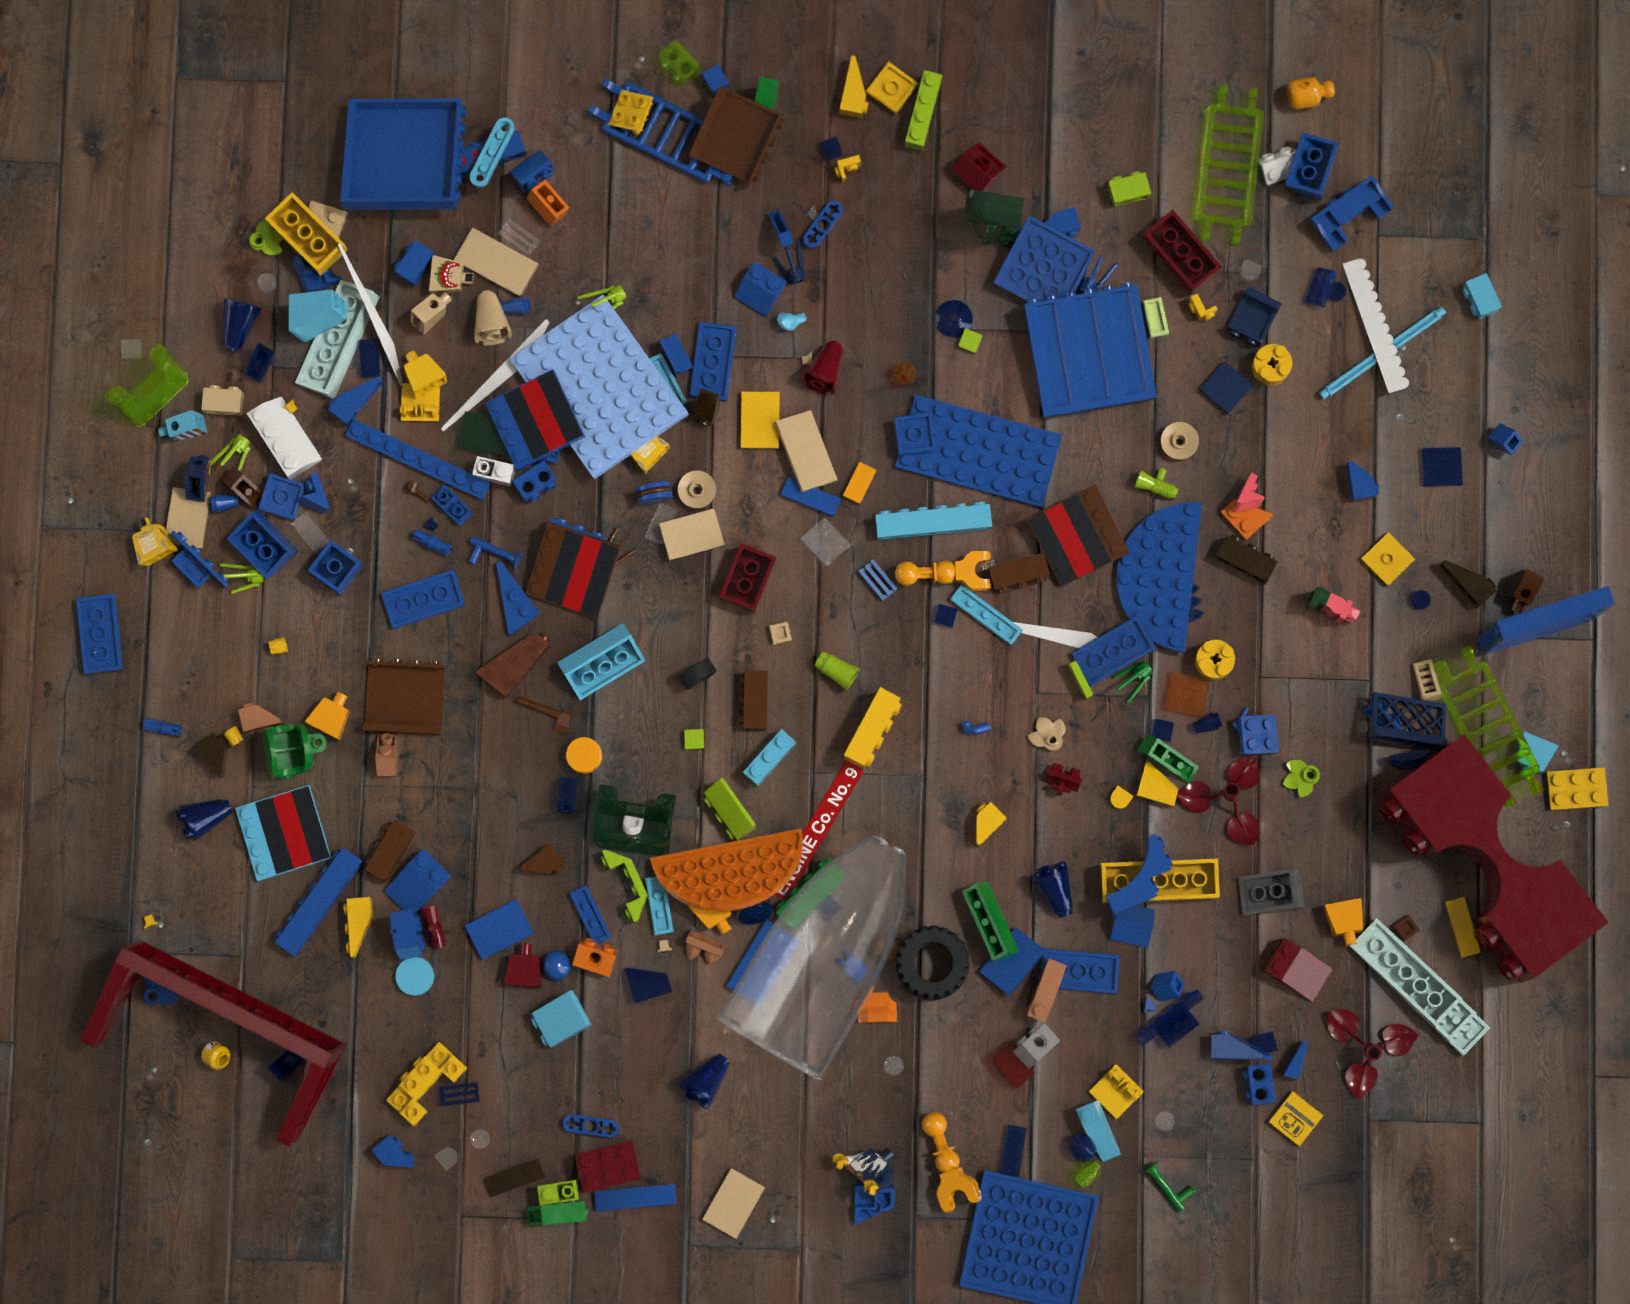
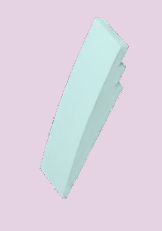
(1420, 987)

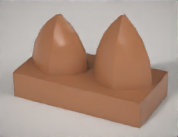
(697, 942)

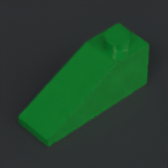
(1167, 758)

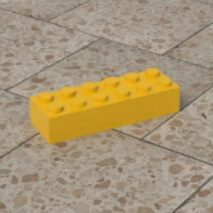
(1185, 880)

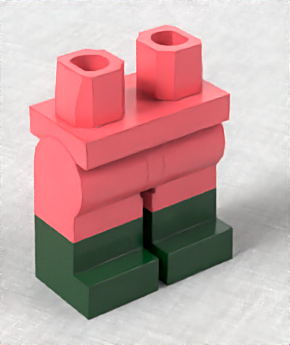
(1332, 605)

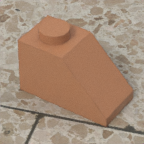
(256, 718)

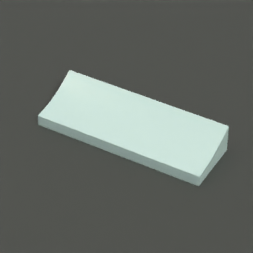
(335, 348)

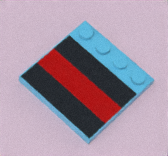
(283, 833)

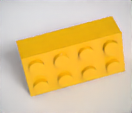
(306, 233)
(870, 732)

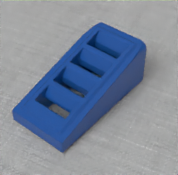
(1295, 1064)

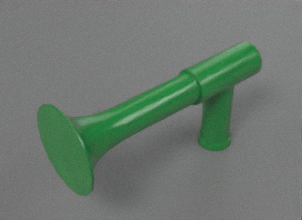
(1176, 1200)

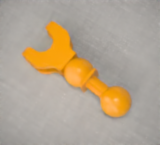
(947, 572)
(947, 1162)

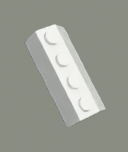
(284, 437)

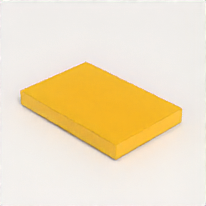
(758, 420)

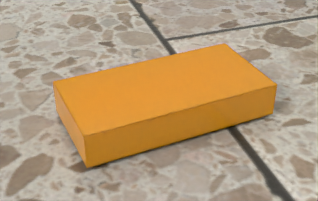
(859, 483)

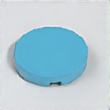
(415, 976)

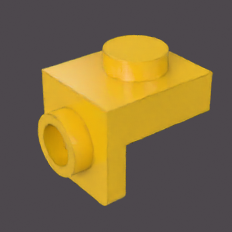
(1197, 307)

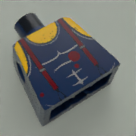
(197, 469)

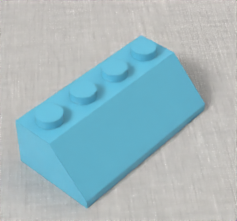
(601, 661)

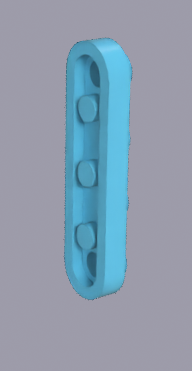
(492, 152)

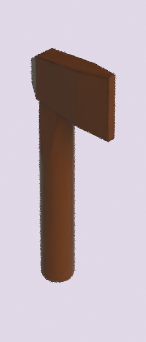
(563, 717)

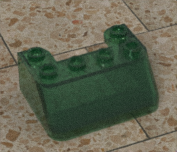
(994, 216)
(656, 829)

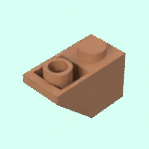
(386, 755)

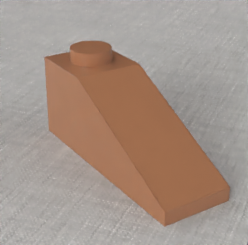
(1046, 990)

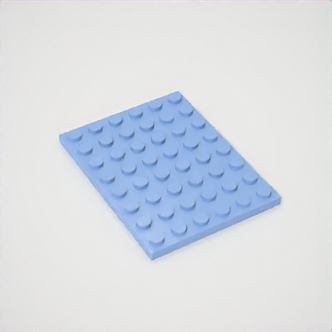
(608, 383)

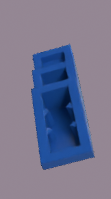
(635, 1197)

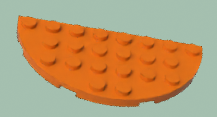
(731, 873)

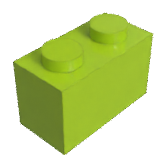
(1129, 189)

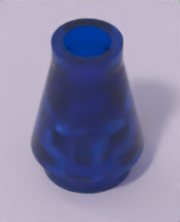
(1208, 723)

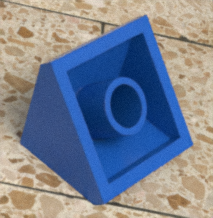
(1133, 926)

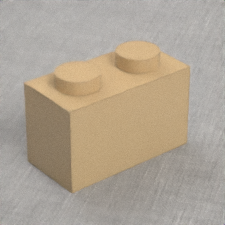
(222, 401)

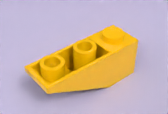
(359, 919)

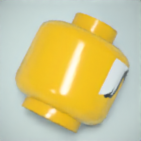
(215, 1055)

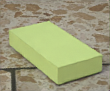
(1155, 317)

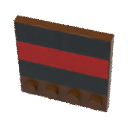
(1078, 535)
(573, 569)

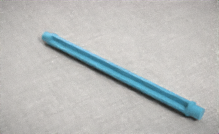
(1367, 363)

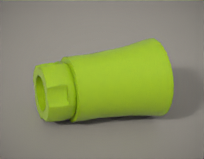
(837, 669)

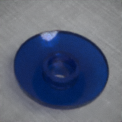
(951, 327)

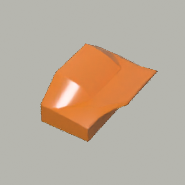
(879, 1009)

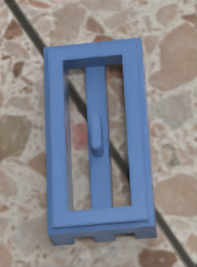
(884, 576)

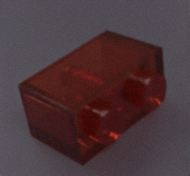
(1012, 1066)

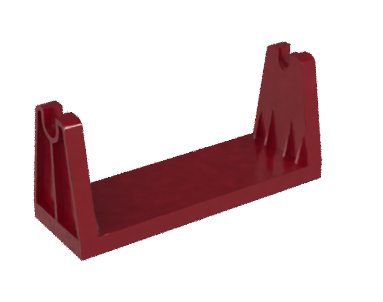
(249, 1012)

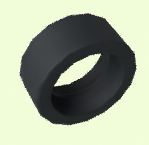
(697, 674)

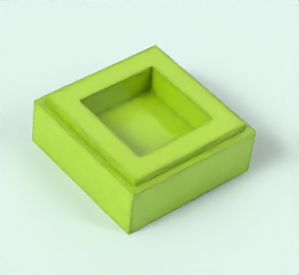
(970, 340)
(694, 739)

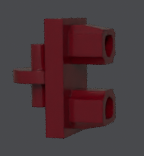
(1062, 781)

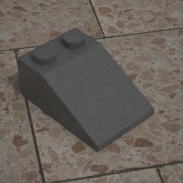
(1271, 892)

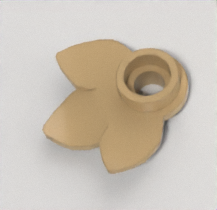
(1046, 731)

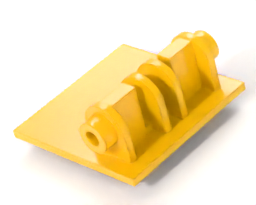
(631, 111)
(420, 409)
(1116, 1091)

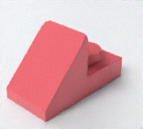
(1248, 498)

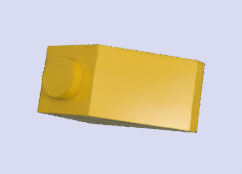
(987, 822)

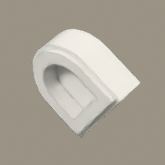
(632, 825)

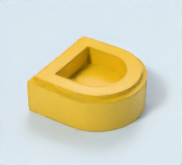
(1120, 798)

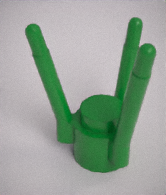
(1141, 671)

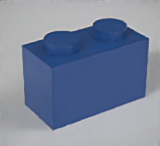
(414, 263)

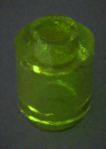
(1087, 1173)

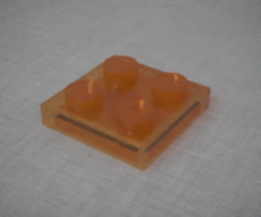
(1187, 694)

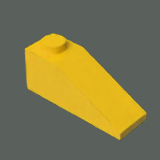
(854, 95)

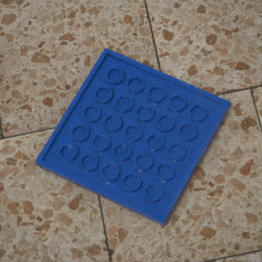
(1028, 1240)

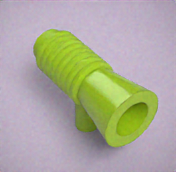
(1157, 485)

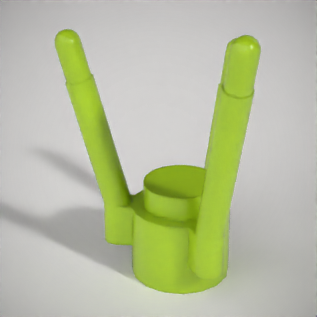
(615, 294)
(238, 445)
(253, 576)

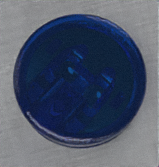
(756, 913)

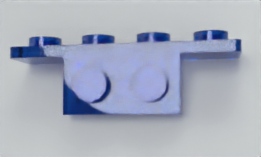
(1174, 1023)

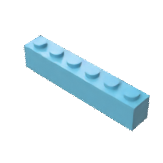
(933, 521)

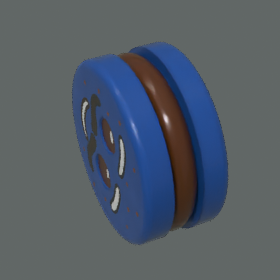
(654, 493)

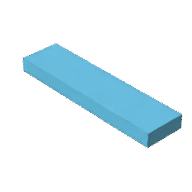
(986, 614)

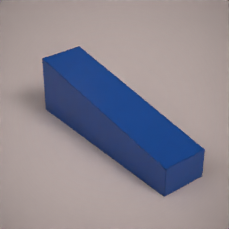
(781, 228)

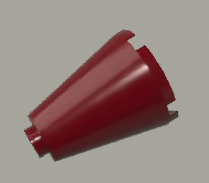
(824, 369)

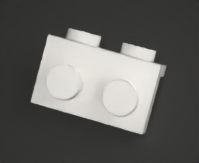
(1277, 165)

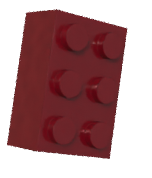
(748, 578)
(608, 1166)

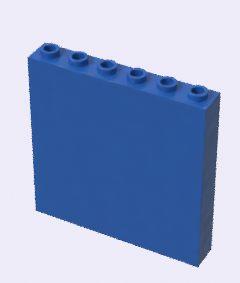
(403, 154)

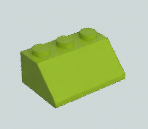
(729, 810)

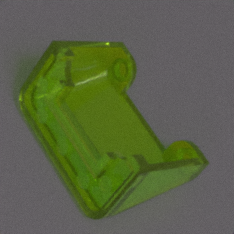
(152, 391)

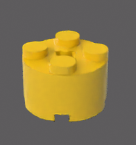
(1277, 355)
(1224, 655)

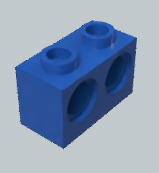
(532, 477)
(1265, 1084)

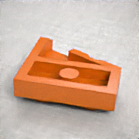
(1246, 521)

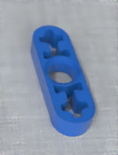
(835, 216)
(576, 1128)

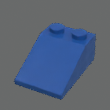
(418, 882)

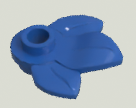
(163, 995)

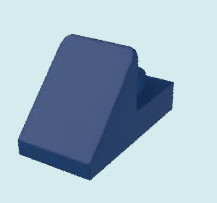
(316, 499)

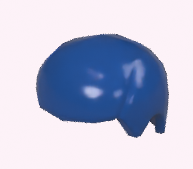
(556, 965)

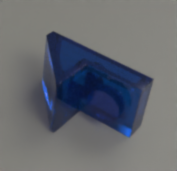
(260, 362)

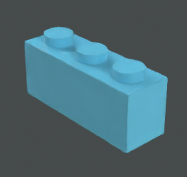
(769, 757)

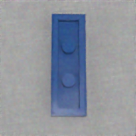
(813, 498)
(590, 914)

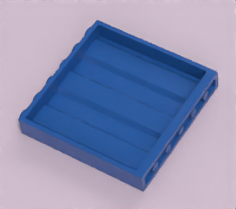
(1089, 350)
(1545, 620)

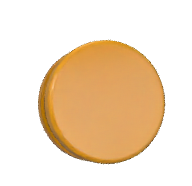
(584, 755)

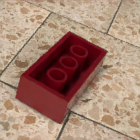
(1181, 252)

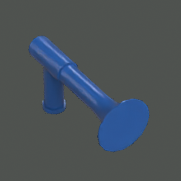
(479, 544)

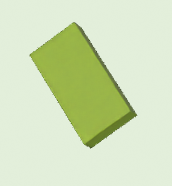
(1080, 680)

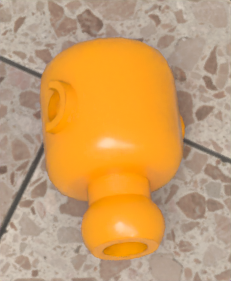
(1308, 92)

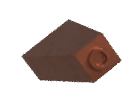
(513, 665)

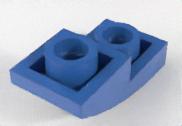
(451, 505)

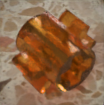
(904, 373)

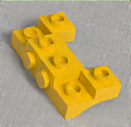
(421, 1078)

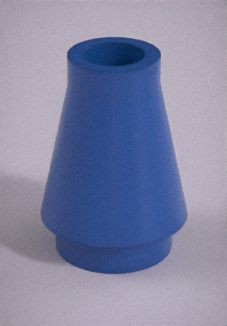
(517, 306)
(223, 502)

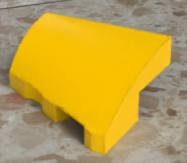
(1156, 786)

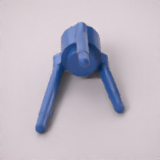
(1089, 283)

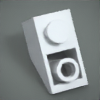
(494, 471)

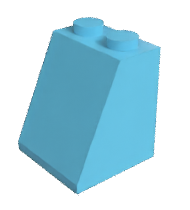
(315, 313)
(561, 1019)

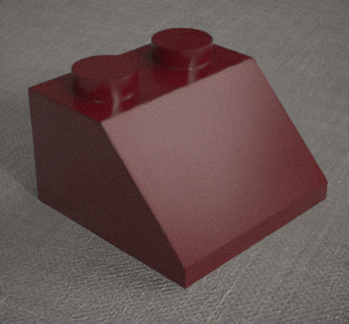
(978, 168)

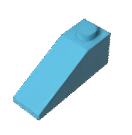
(1098, 1129)

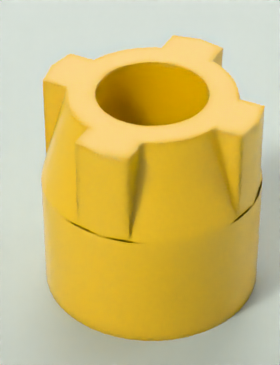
(278, 646)
(233, 736)

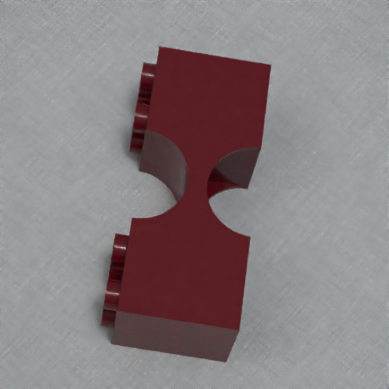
(1530, 911)

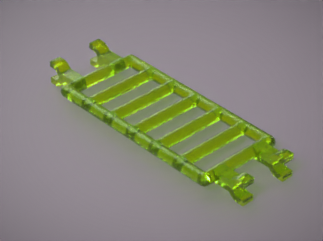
(1253, 167)
(1474, 667)

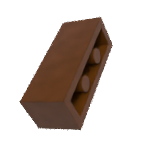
(1019, 573)
(754, 700)
(389, 850)

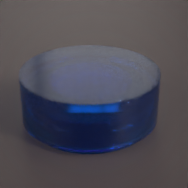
(1337, 292)
(1420, 600)

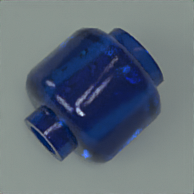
(1082, 1147)

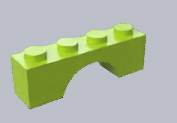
(923, 110)

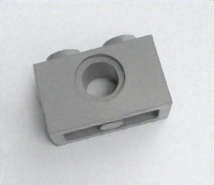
(1036, 1046)

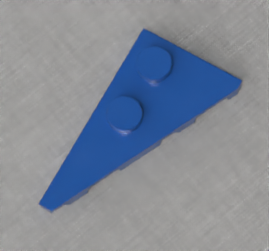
(517, 606)

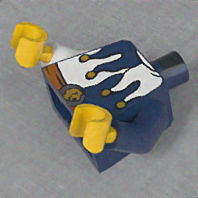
(868, 1169)

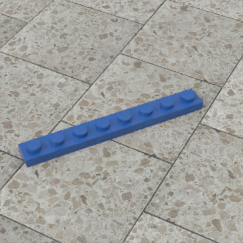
(418, 459)

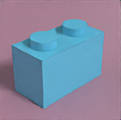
(1481, 296)

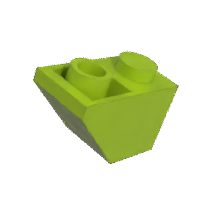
(558, 1192)

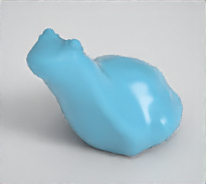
(790, 322)

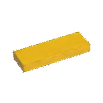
(1462, 927)

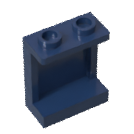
(1253, 317)

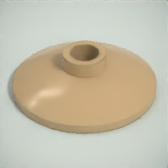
(1181, 431)
(694, 480)

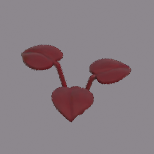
(1242, 772)
(1359, 1077)

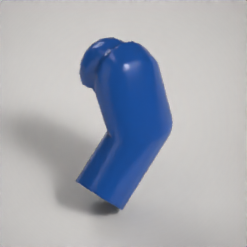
(975, 730)

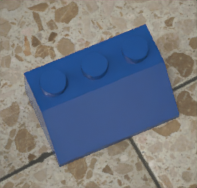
(1312, 166)
(262, 544)

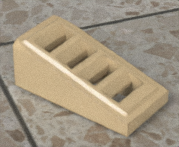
(1432, 696)

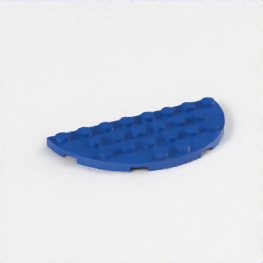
(1159, 573)

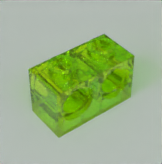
(684, 60)

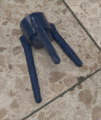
(794, 274)

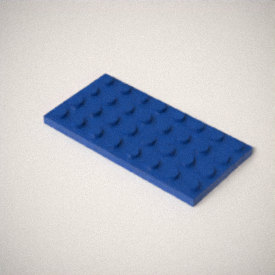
(985, 453)

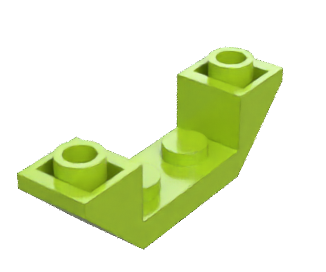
(614, 861)

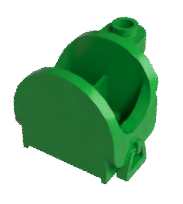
(290, 750)

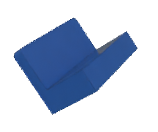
(676, 354)

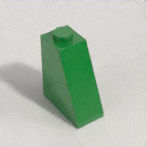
(767, 92)
(557, 1214)

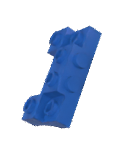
(1352, 203)

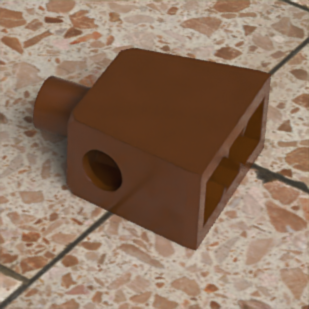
(1530, 582)

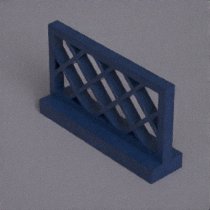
(1410, 737)

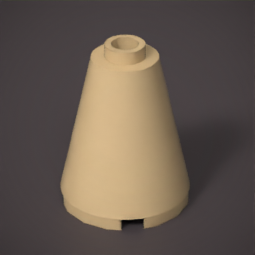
(490, 320)

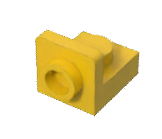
(850, 164)

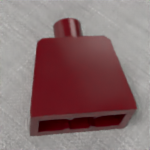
(524, 969)

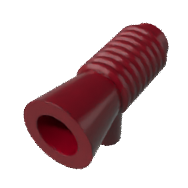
(434, 926)

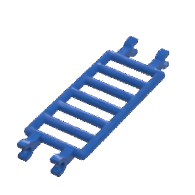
(657, 151)

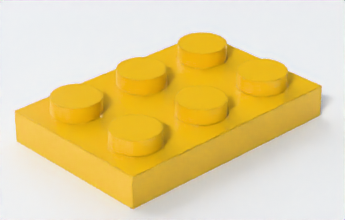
(1577, 789)

